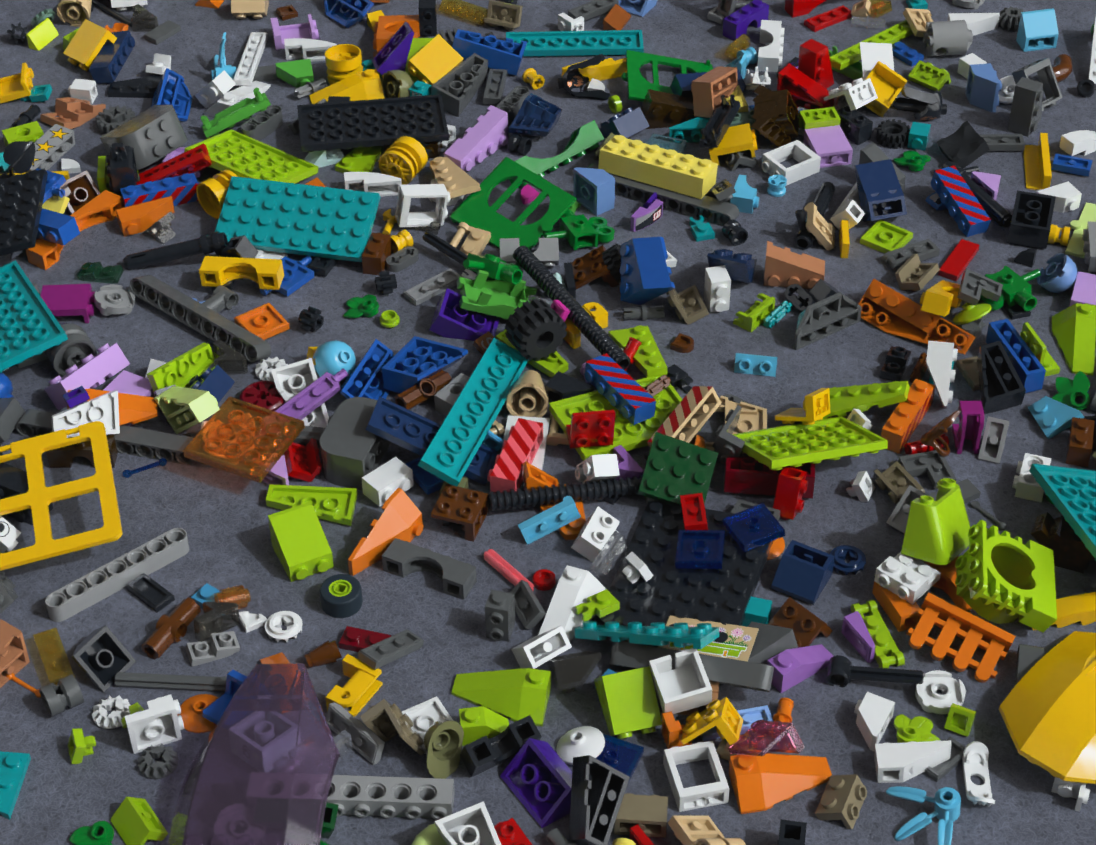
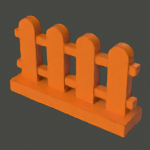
(965, 625)

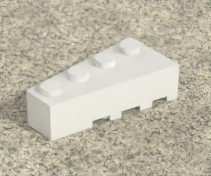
(468, 827)

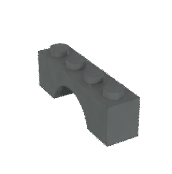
(406, 558)

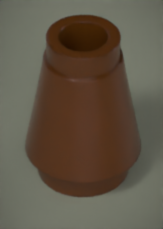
(323, 654)

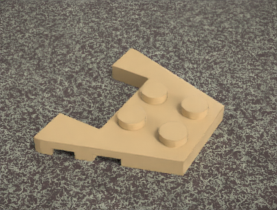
(750, 418)

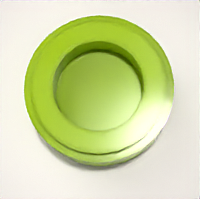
(615, 104)

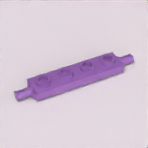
(313, 395)

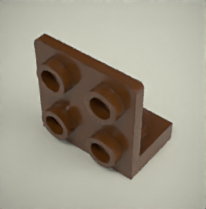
(591, 267)
(462, 507)
(802, 621)

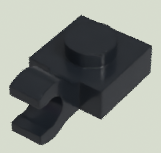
(679, 378)

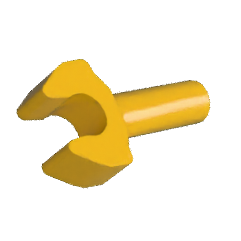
(390, 221)

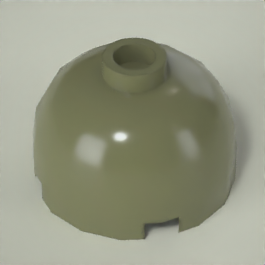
(396, 83)

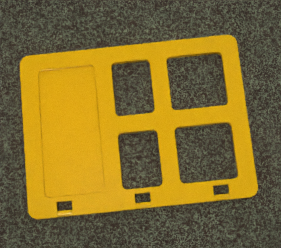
(40, 496)

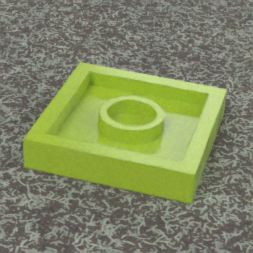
(886, 237)

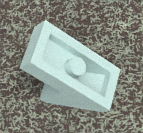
(324, 158)

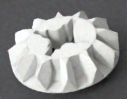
(262, 370)
(291, 620)
(112, 720)

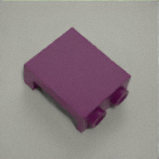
(69, 300)

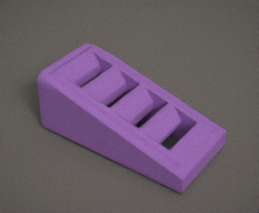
(858, 635)

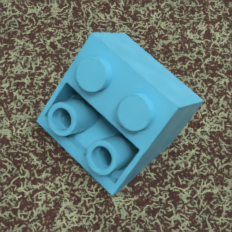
(1037, 30)

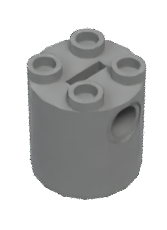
(947, 38)

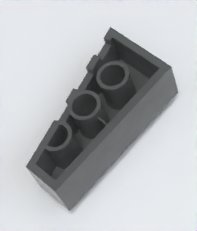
(461, 84)

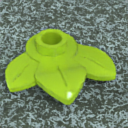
(914, 729)

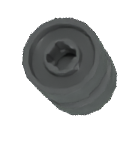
(61, 695)

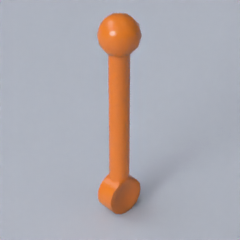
(25, 685)

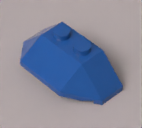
(347, 11)
(173, 92)
(367, 376)

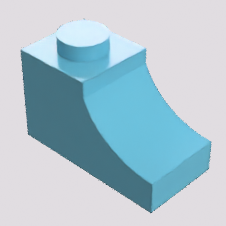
(745, 196)

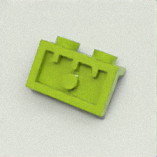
(929, 76)
(818, 118)

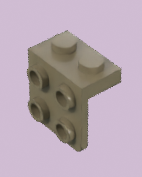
(688, 304)
(388, 721)

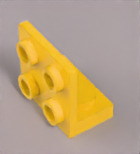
(815, 407)
(718, 714)

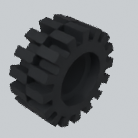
(893, 134)
(613, 260)

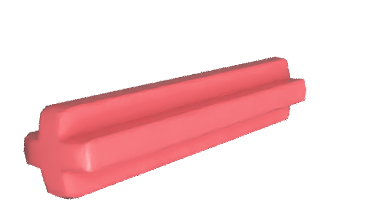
(505, 568)

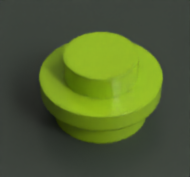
(389, 319)

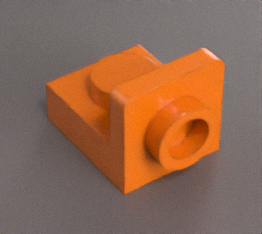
(672, 731)

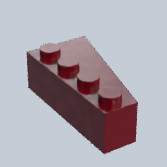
(750, 477)

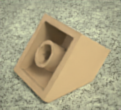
(253, 8)

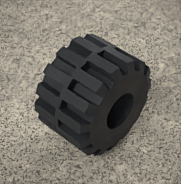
(535, 330)

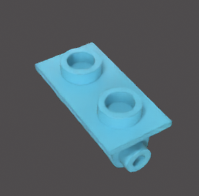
(755, 364)

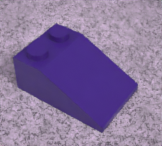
(395, 52)
(459, 323)

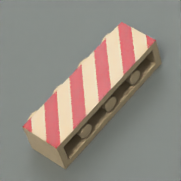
(690, 414)

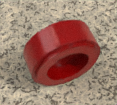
(544, 579)

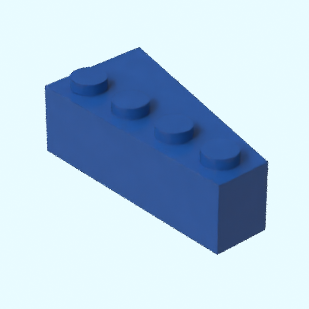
(499, 53)

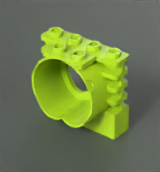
(1007, 578)

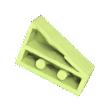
(186, 406)

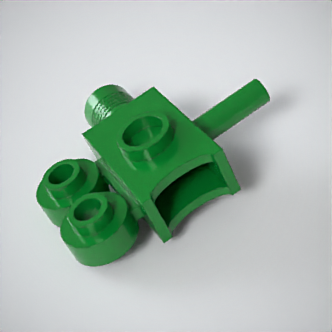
(581, 231)
(495, 266)
(1014, 290)

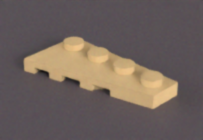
(453, 177)

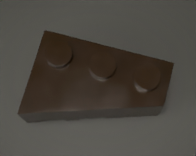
(666, 109)

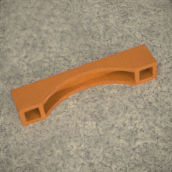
(96, 211)

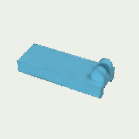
(549, 520)

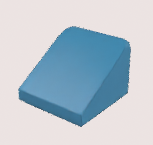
(493, 441)

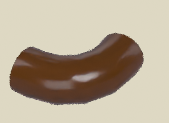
(1062, 67)

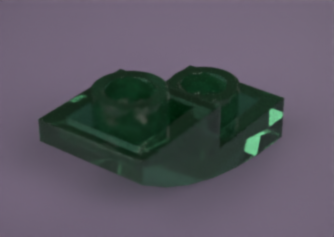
(96, 273)

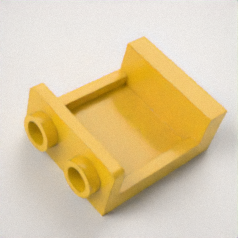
(87, 44)
(434, 61)
(16, 85)
(887, 87)
(736, 139)

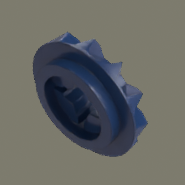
(855, 555)

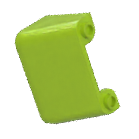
(937, 528)

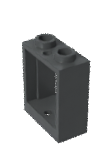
(1046, 77)

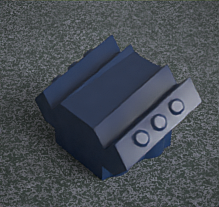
(535, 117)

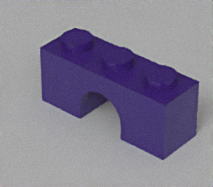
(750, 14)

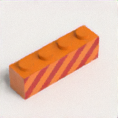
(908, 415)

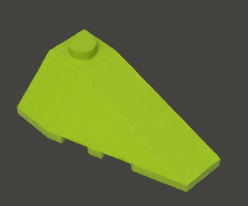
(1077, 336)

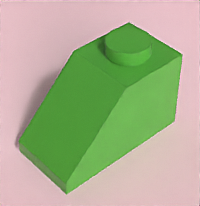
(295, 72)

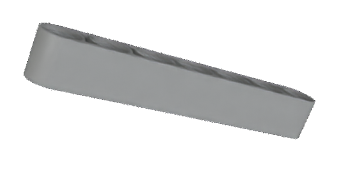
(116, 574)

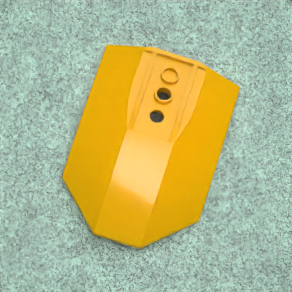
(1055, 710)

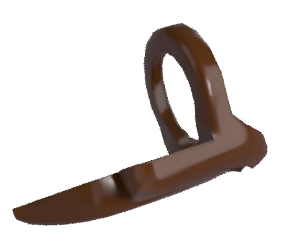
(936, 432)

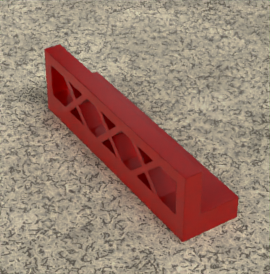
(184, 163)

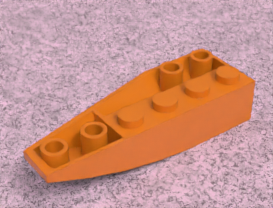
(904, 318)

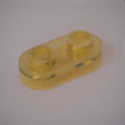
(739, 44)

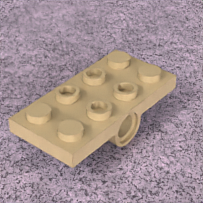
(699, 831)

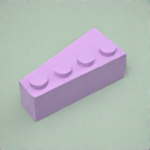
(481, 140)
(89, 374)

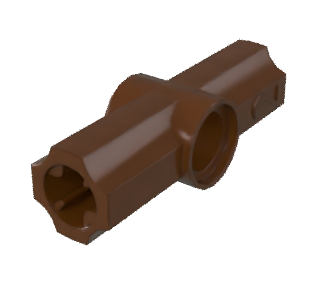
(423, 390)
(171, 628)

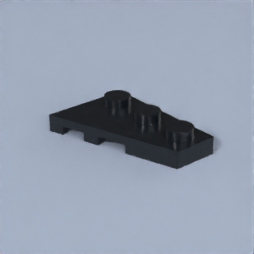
(135, 88)

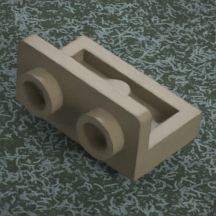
(503, 14)
(914, 274)
(896, 481)
(842, 799)

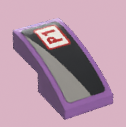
(645, 217)

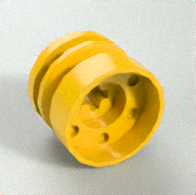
(342, 62)
(403, 159)
(213, 191)

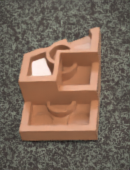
(72, 112)

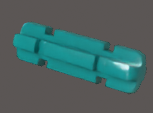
(777, 314)

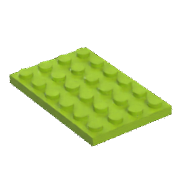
(254, 159)
(625, 433)
(810, 443)

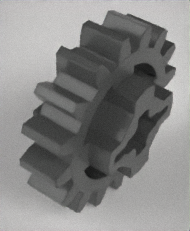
(113, 118)

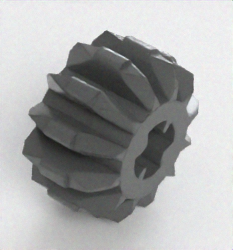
(1010, 18)

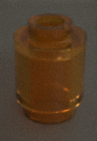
(234, 595)

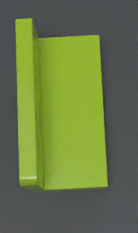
(137, 822)

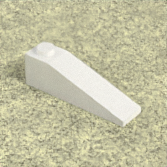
(235, 96)
(292, 380)
(571, 590)

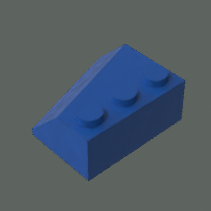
(644, 270)
(418, 361)

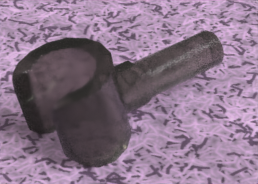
(434, 227)

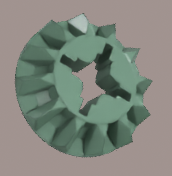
(47, 13)

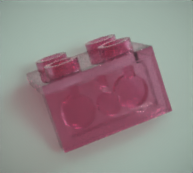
(766, 737)

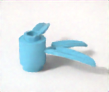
(230, 70)
(946, 808)

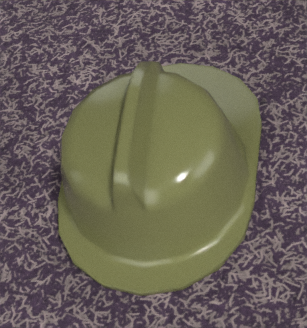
(443, 748)

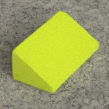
(41, 35)

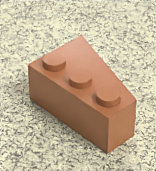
(709, 88)
(789, 268)
(12, 651)

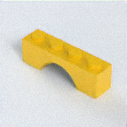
(219, 270)
(940, 298)

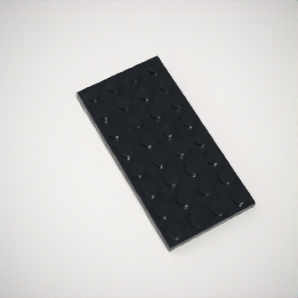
(371, 122)

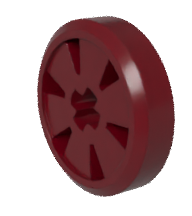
(263, 395)

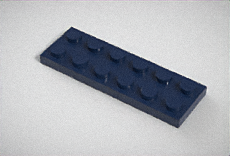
(417, 433)

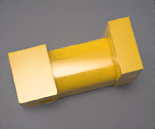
(573, 335)
(358, 688)

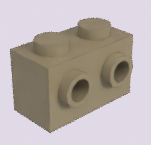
(644, 810)

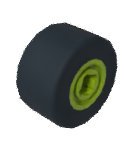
(341, 596)

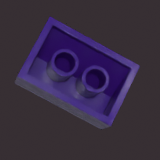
(540, 781)

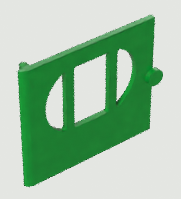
(639, 86)
(478, 214)

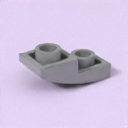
(218, 647)

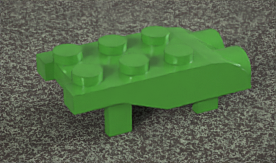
(492, 296)

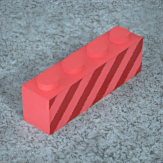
(520, 447)

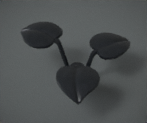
(19, 156)

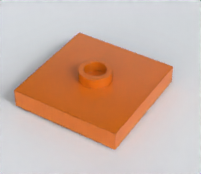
(263, 321)

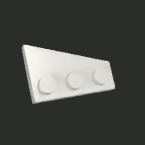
(102, 409)

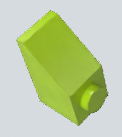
(480, 722)

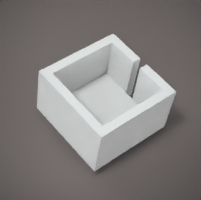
(685, 685)

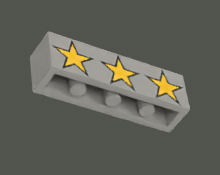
(52, 147)

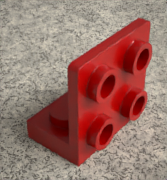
(591, 429)

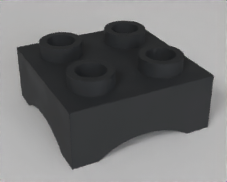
(963, 145)

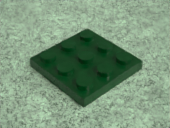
(676, 470)

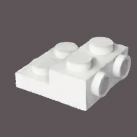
(906, 577)
(155, 725)

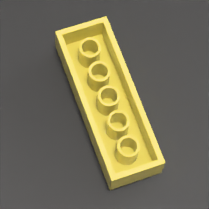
(658, 166)

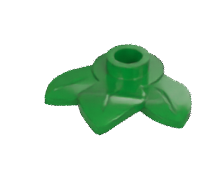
(913, 159)
(364, 306)
(1070, 389)
(88, 835)

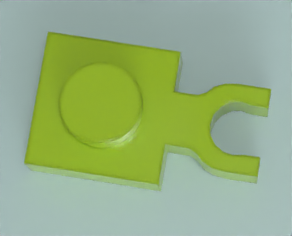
(600, 604)

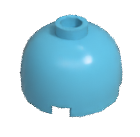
(333, 357)

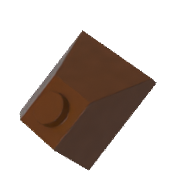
(80, 191)

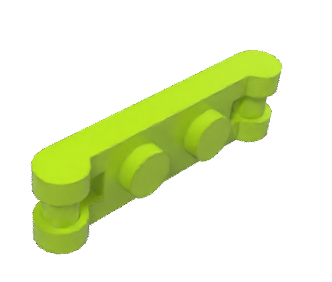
(880, 635)

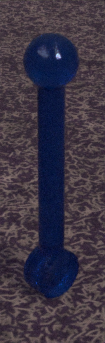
(128, 473)

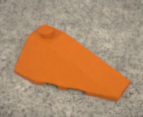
(131, 407)
(399, 520)
(773, 778)

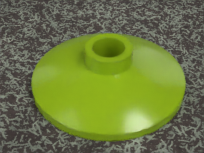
(971, 313)

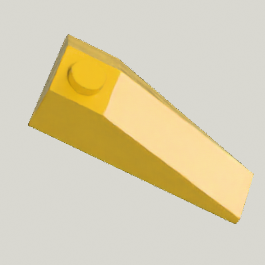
(359, 86)

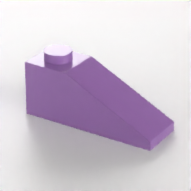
(797, 665)

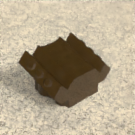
(775, 115)
(1061, 538)

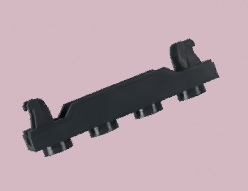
(719, 123)

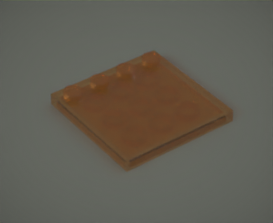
(244, 439)

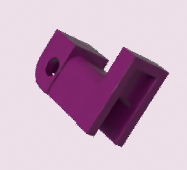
(970, 425)

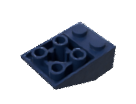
(879, 190)
(739, 265)

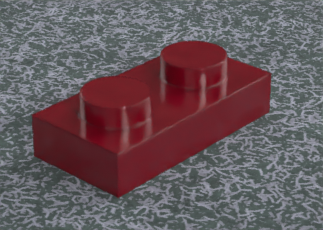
(358, 639)

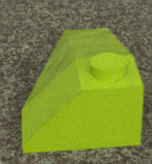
(507, 692)

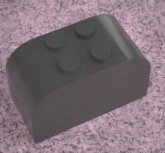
(150, 134)
(348, 448)

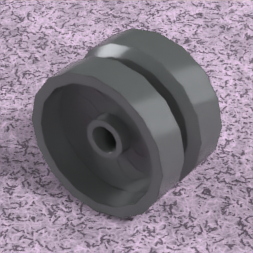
(71, 350)

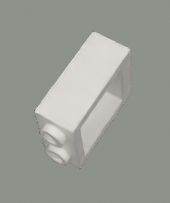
(808, 161)
(416, 219)
(700, 795)

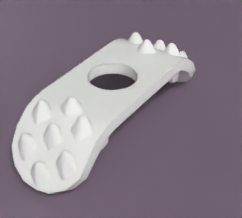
(976, 763)

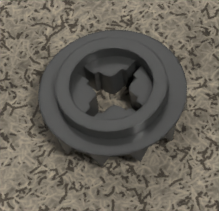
(158, 769)

